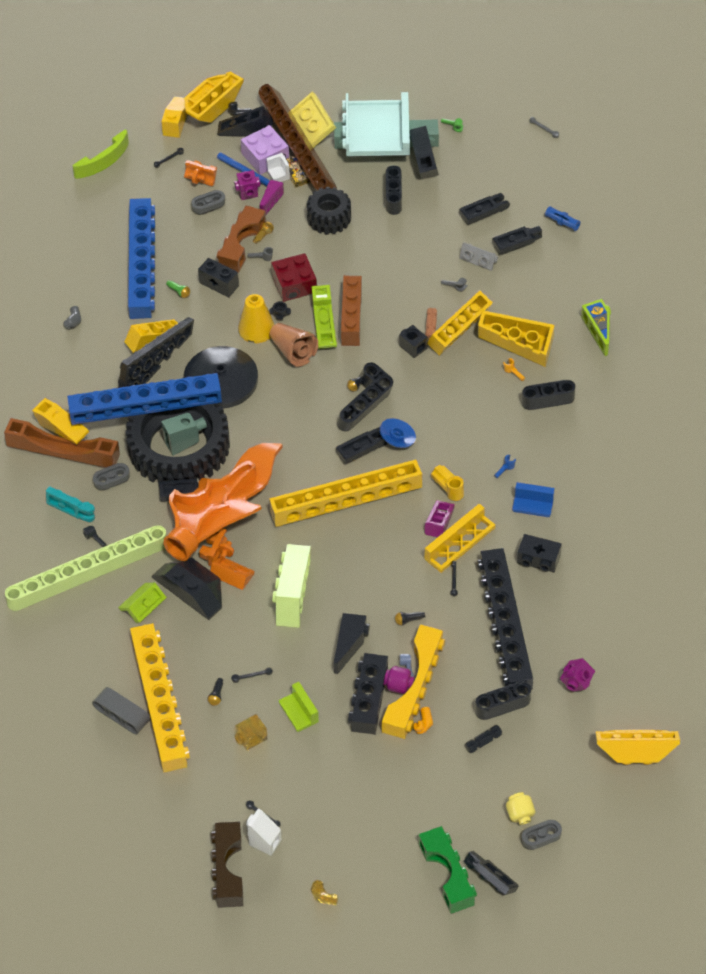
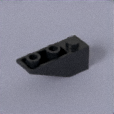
(423, 152)

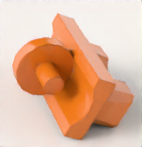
(200, 173)
(220, 547)

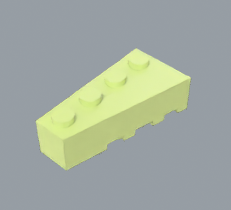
(291, 585)

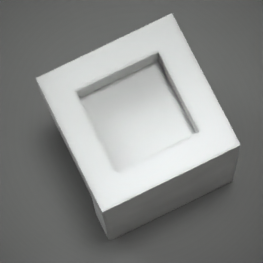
(278, 167)

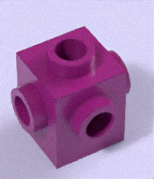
(247, 185)
(577, 675)

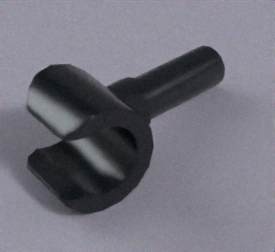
(91, 532)

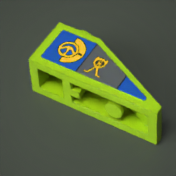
(597, 319)

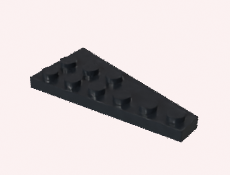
(145, 362)

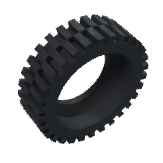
(165, 468)

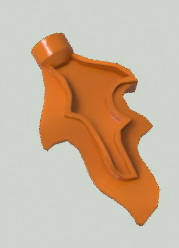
(219, 501)

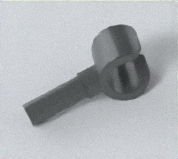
(266, 254)
(459, 285)

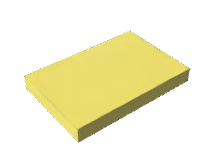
(313, 119)

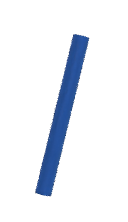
(240, 167)

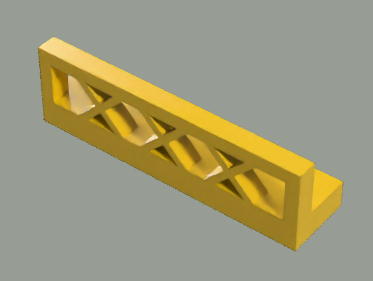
(455, 533)

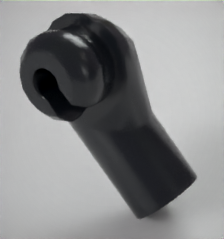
(234, 110)

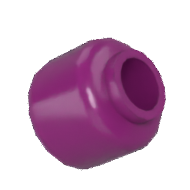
(398, 679)

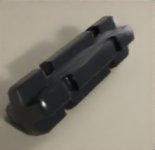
(483, 739)

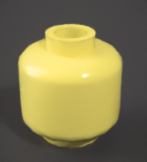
(520, 808)

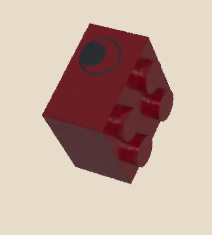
(293, 277)

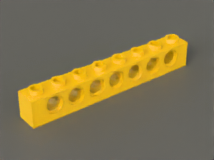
(345, 493)
(170, 758)

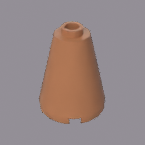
(294, 343)

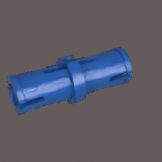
(562, 218)

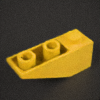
(144, 333)
(58, 421)

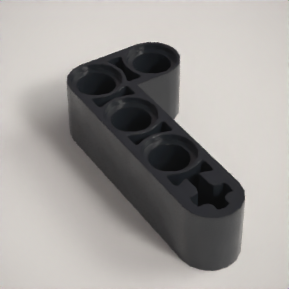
(367, 404)

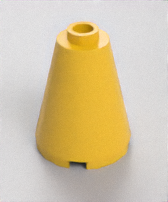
(255, 320)

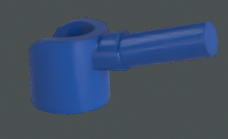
(507, 465)

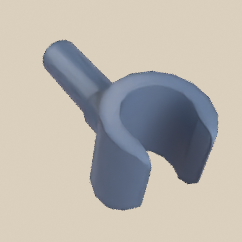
(405, 660)

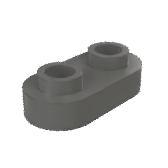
(208, 201)
(110, 476)
(540, 834)

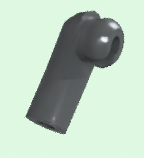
(74, 319)

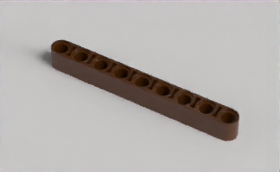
(296, 138)

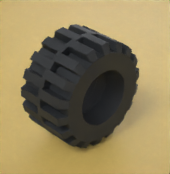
(329, 210)

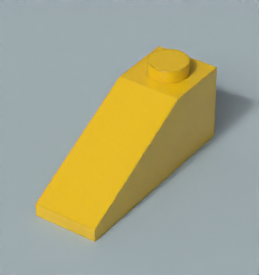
(174, 118)

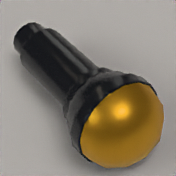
(354, 384)
(402, 618)
(214, 697)

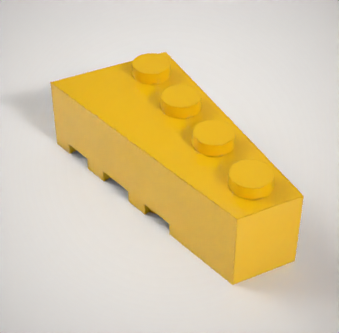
(518, 335)

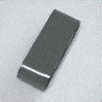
(121, 710)

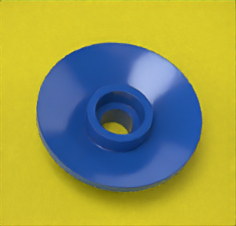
(397, 433)

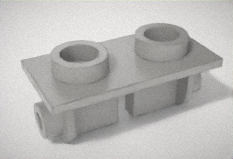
(478, 256)

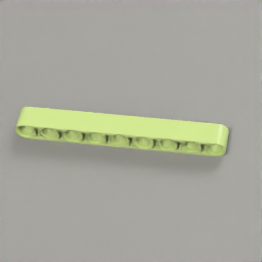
(85, 568)

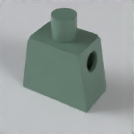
(181, 432)

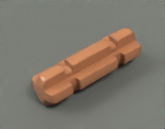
(431, 322)

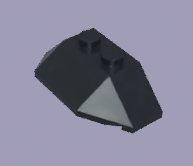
(192, 585)

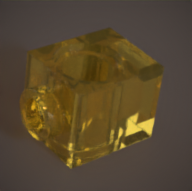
(250, 732)

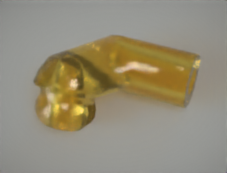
(321, 895)

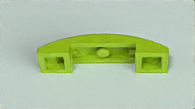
(87, 167)
(323, 316)

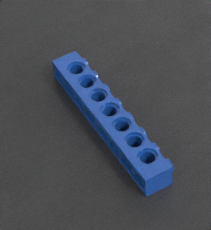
(140, 258)
(144, 398)

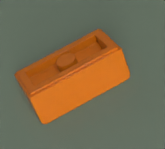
(232, 572)

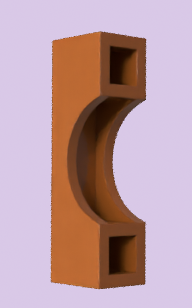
(248, 224)
(351, 310)

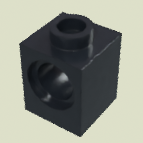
(413, 341)

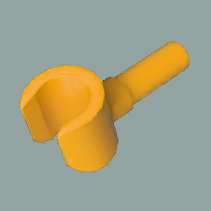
(510, 368)

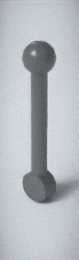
(555, 134)

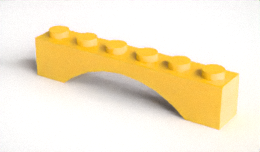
(400, 714)

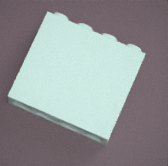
(376, 127)

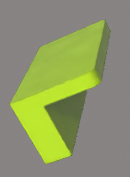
(143, 601)
(299, 708)

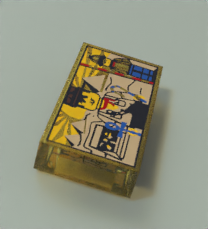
(297, 173)

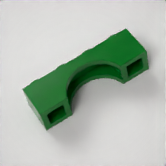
(437, 848)

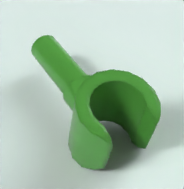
(457, 124)

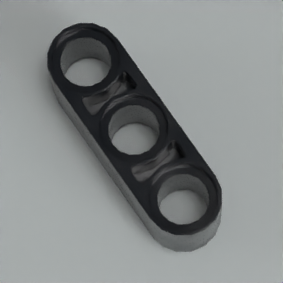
(393, 190)
(548, 394)
(496, 707)

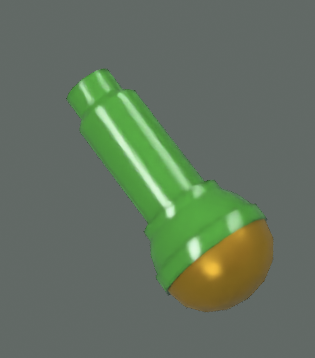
(183, 291)

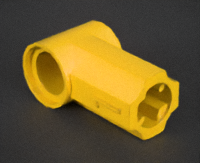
(450, 483)

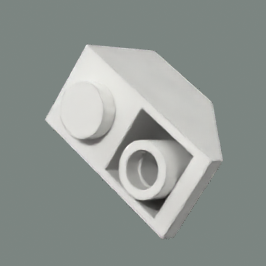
(263, 832)

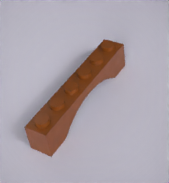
(28, 437)

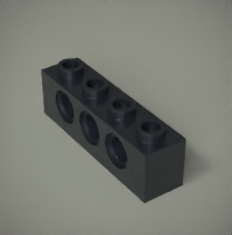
(367, 721)

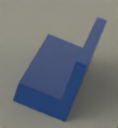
(533, 499)

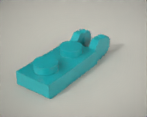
(70, 505)

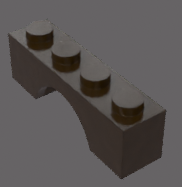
(229, 886)

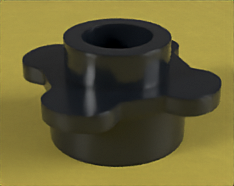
(280, 310)

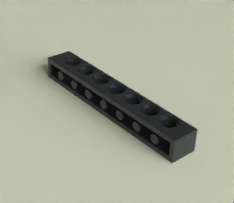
(496, 561)

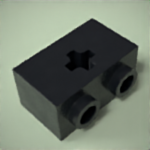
(218, 277)
(539, 553)

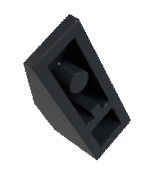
(245, 123)
(350, 638)

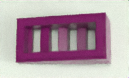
(272, 195)
(438, 520)

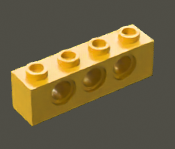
(459, 323)

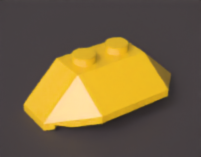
(213, 96)
(637, 745)

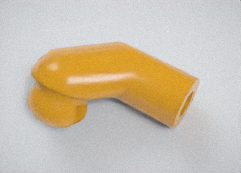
(426, 722)

